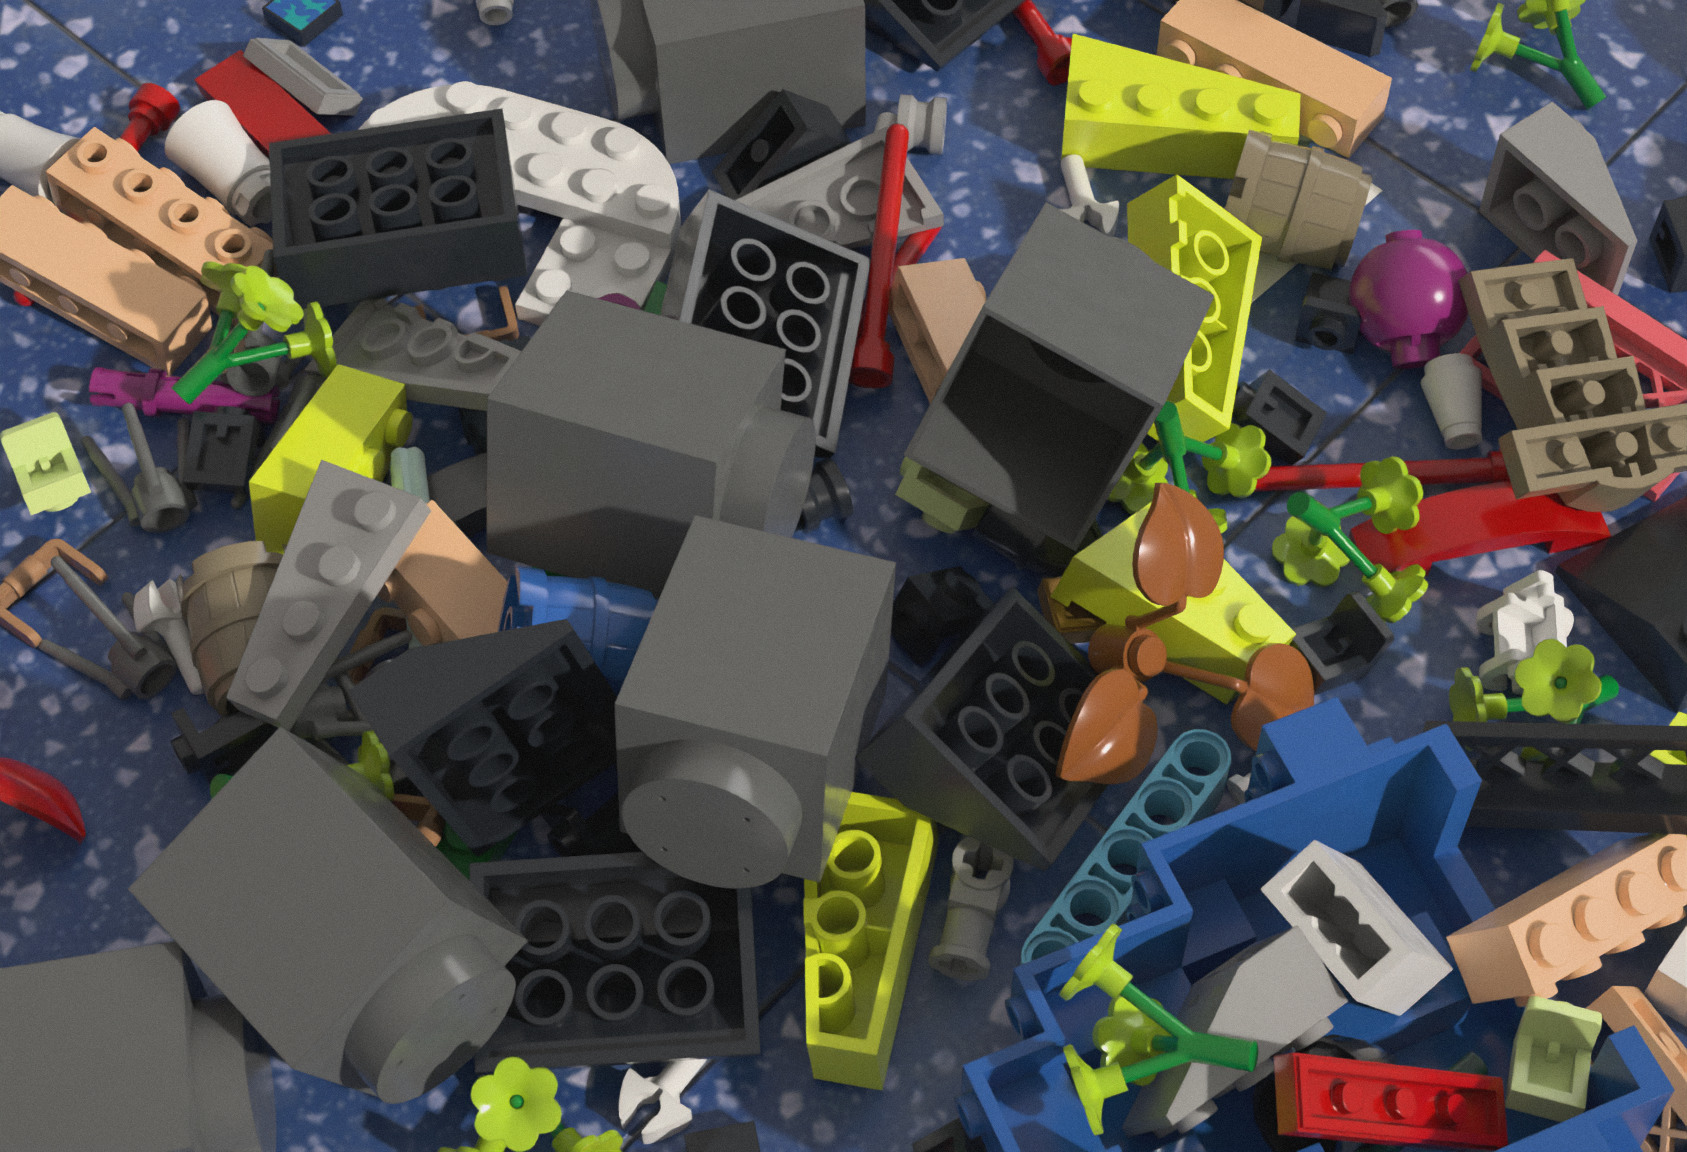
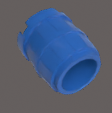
(603, 614)

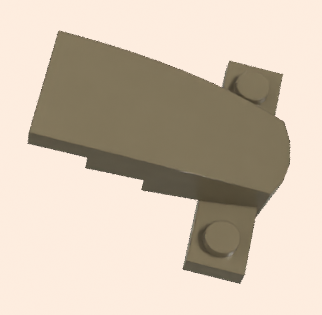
(1568, 392)

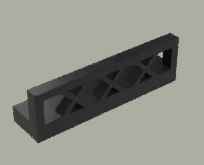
(1569, 788)

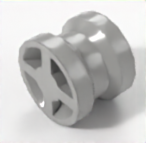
(924, 122)

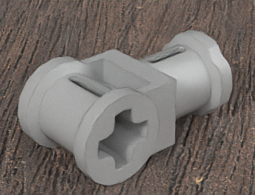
(972, 910)

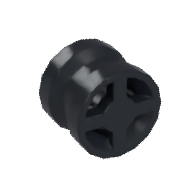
(825, 497)

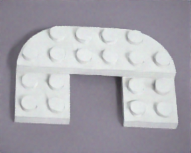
(590, 171)

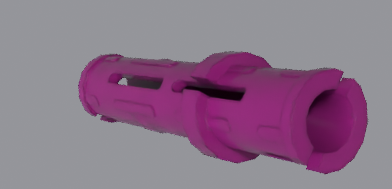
(154, 395)

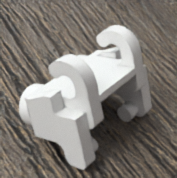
(1518, 622)

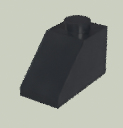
(780, 141)

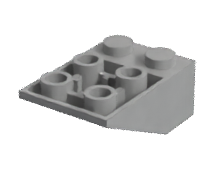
(1263, 994)

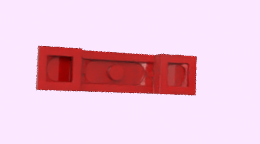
(1480, 522)

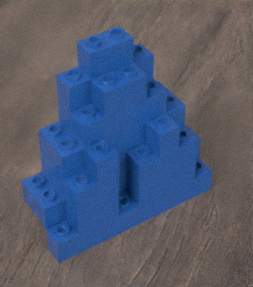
(1203, 903)

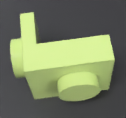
(44, 464)
(942, 502)
(1552, 1059)

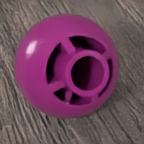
(1409, 297)

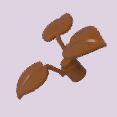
(1173, 558)

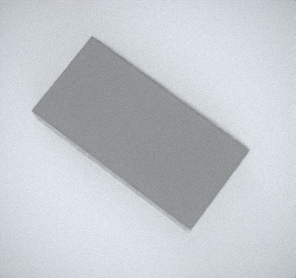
(303, 76)

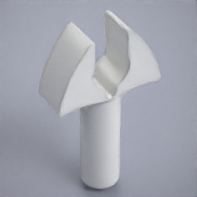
(1084, 206)
(161, 612)
(667, 1088)

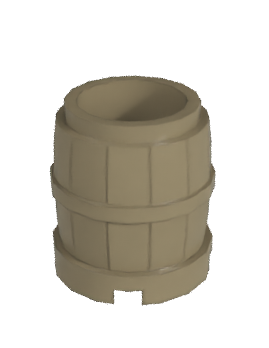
(1298, 200)
(222, 610)

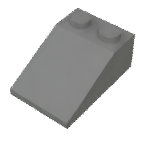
(1558, 196)

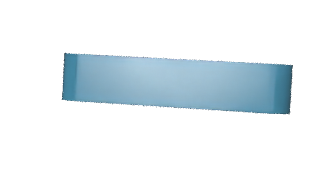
(1167, 792)

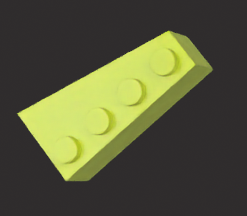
(1166, 114)
(1221, 255)
(864, 937)

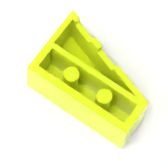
(349, 423)
(1211, 632)

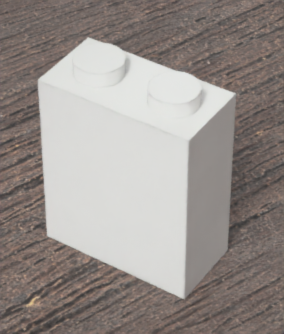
(1356, 929)

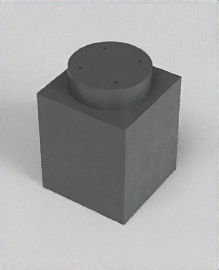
(721, 62)
(1060, 376)
(628, 431)
(751, 704)
(335, 924)
(129, 1059)

